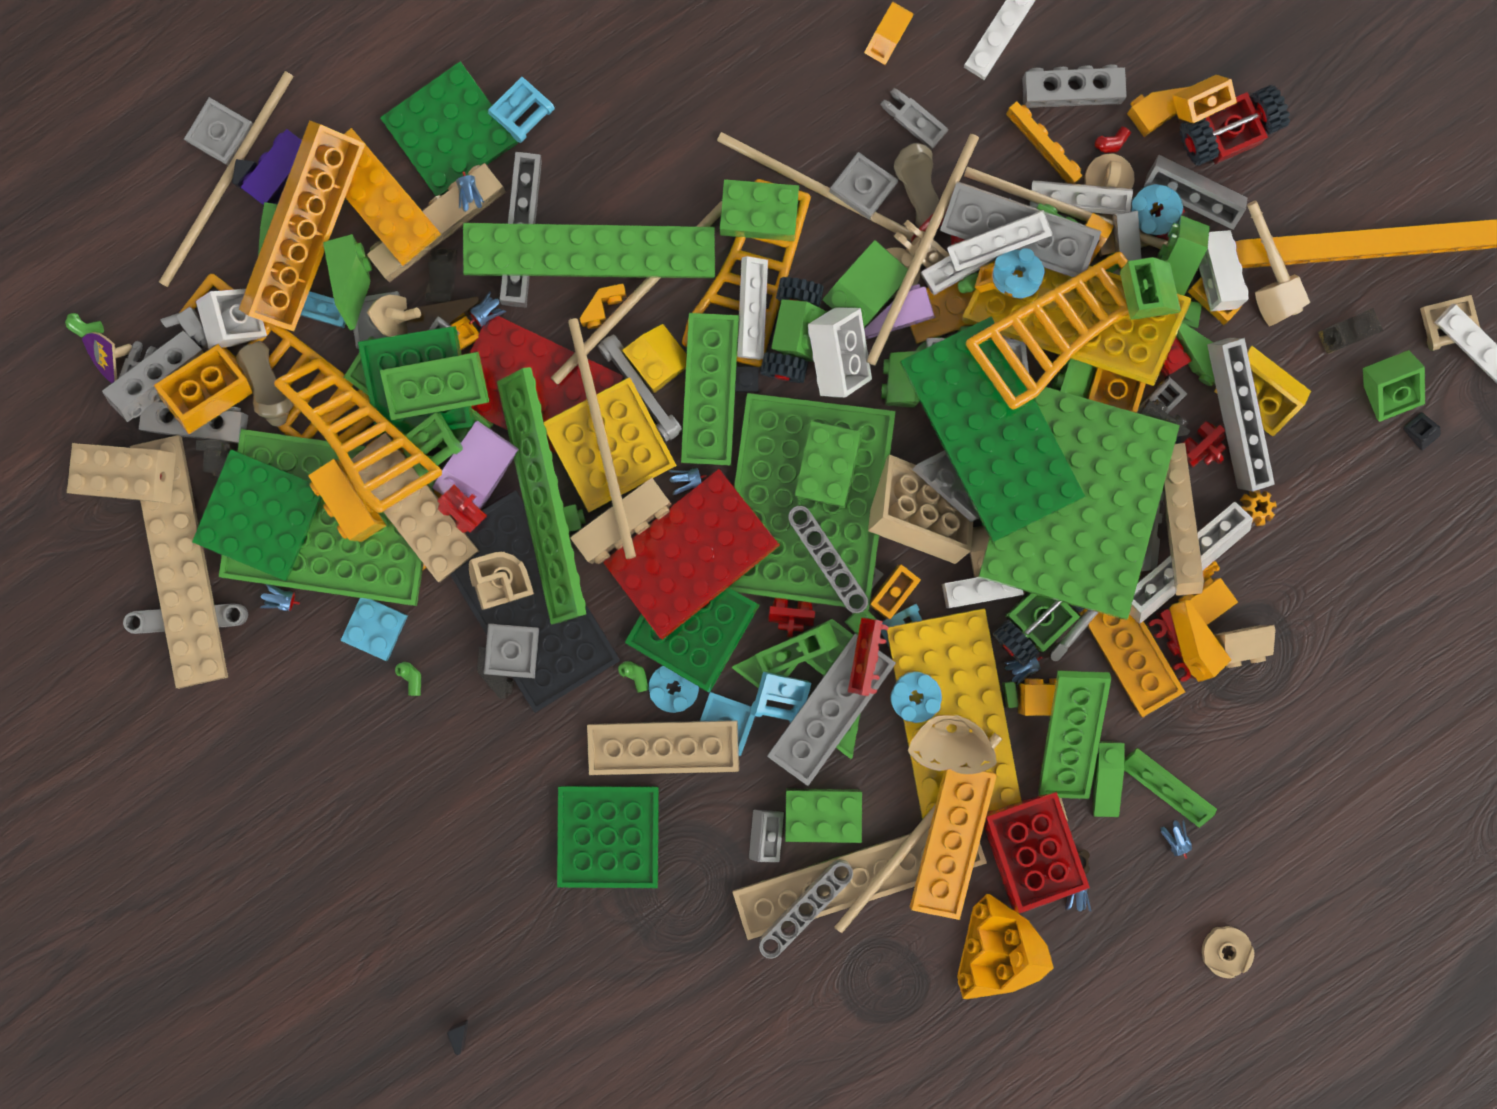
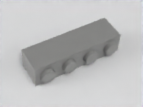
(1198, 192)

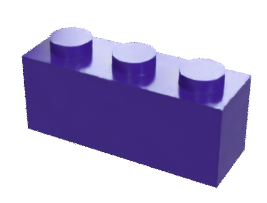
(274, 167)

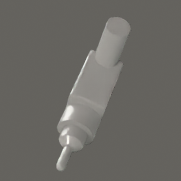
(191, 324)

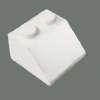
(224, 321)

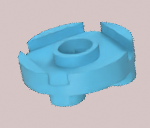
(1170, 214)
(1018, 260)
(667, 701)
(909, 709)

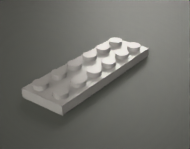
(979, 211)
(825, 717)

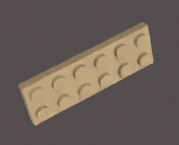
(417, 517)
(663, 747)

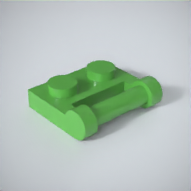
(429, 435)

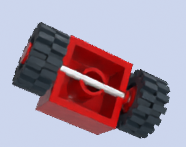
(1235, 127)

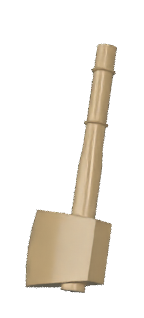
(1287, 294)

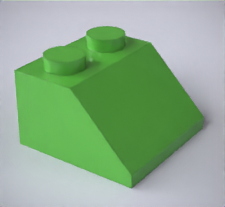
(1395, 385)
(898, 388)

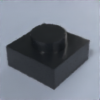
(746, 380)

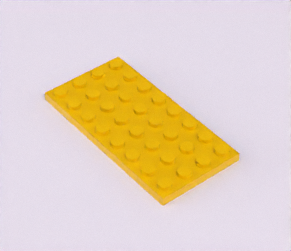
(1125, 348)
(961, 660)

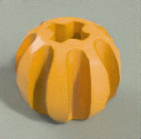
(1264, 511)

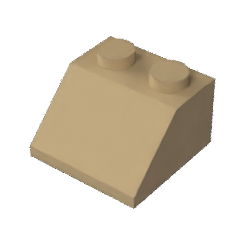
(1247, 644)

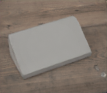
(1127, 234)
(766, 836)

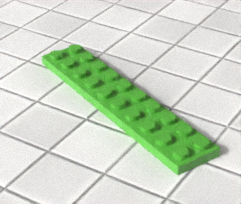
(588, 250)
(541, 496)

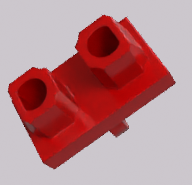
(1206, 449)
(461, 508)
(790, 618)

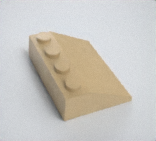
(917, 515)

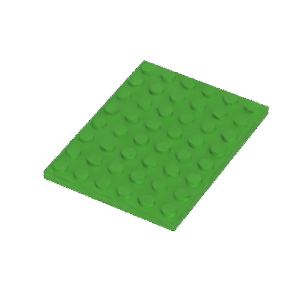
(767, 480)
(1097, 545)
(372, 569)

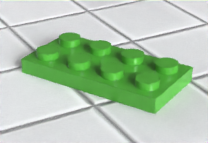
(434, 386)

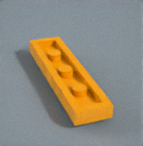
(1049, 150)

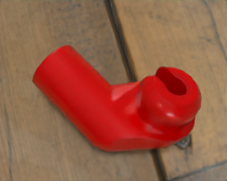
(1113, 144)

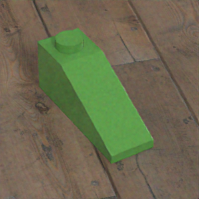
(1196, 347)
(798, 649)
(1108, 779)

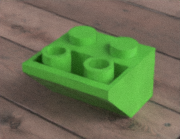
(1149, 288)
(1074, 378)

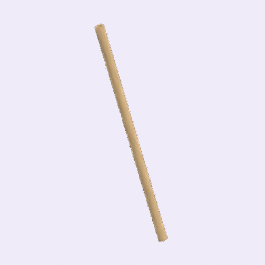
(225, 179)
(806, 181)
(1039, 198)
(922, 250)
(622, 310)
(602, 439)
(893, 862)

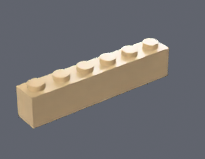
(445, 216)
(1182, 525)

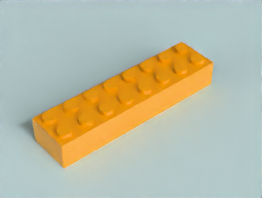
(301, 226)

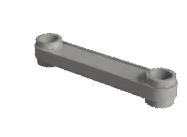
(666, 425)
(152, 620)

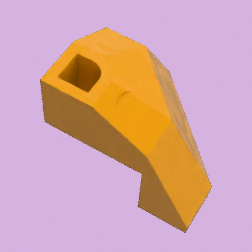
(1000, 952)

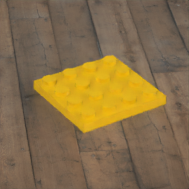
(632, 439)

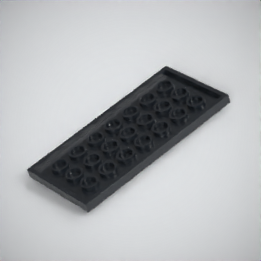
(566, 651)

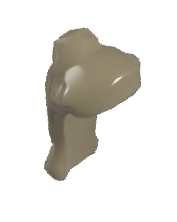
(914, 169)
(267, 399)

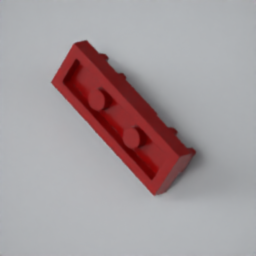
(1167, 626)
(866, 656)

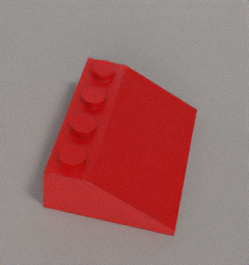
(1035, 852)

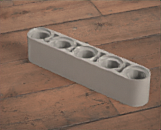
(819, 551)
(801, 920)

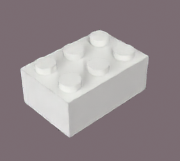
(839, 351)

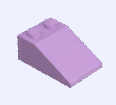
(478, 465)

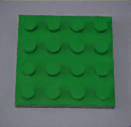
(448, 129)
(407, 350)
(258, 515)
(700, 644)
(608, 836)

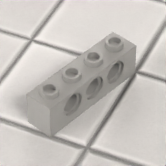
(1037, 96)
(141, 376)
(153, 421)

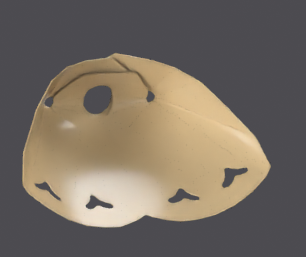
(953, 748)

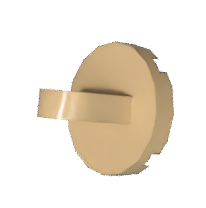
(1109, 171)

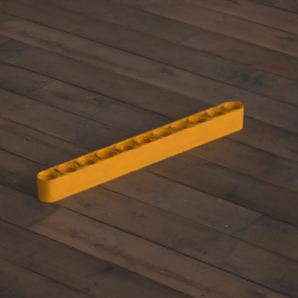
(1372, 243)

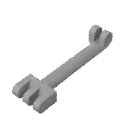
(1062, 647)

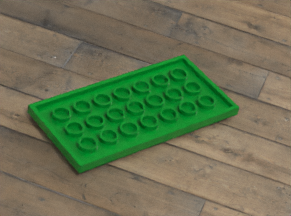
(998, 452)

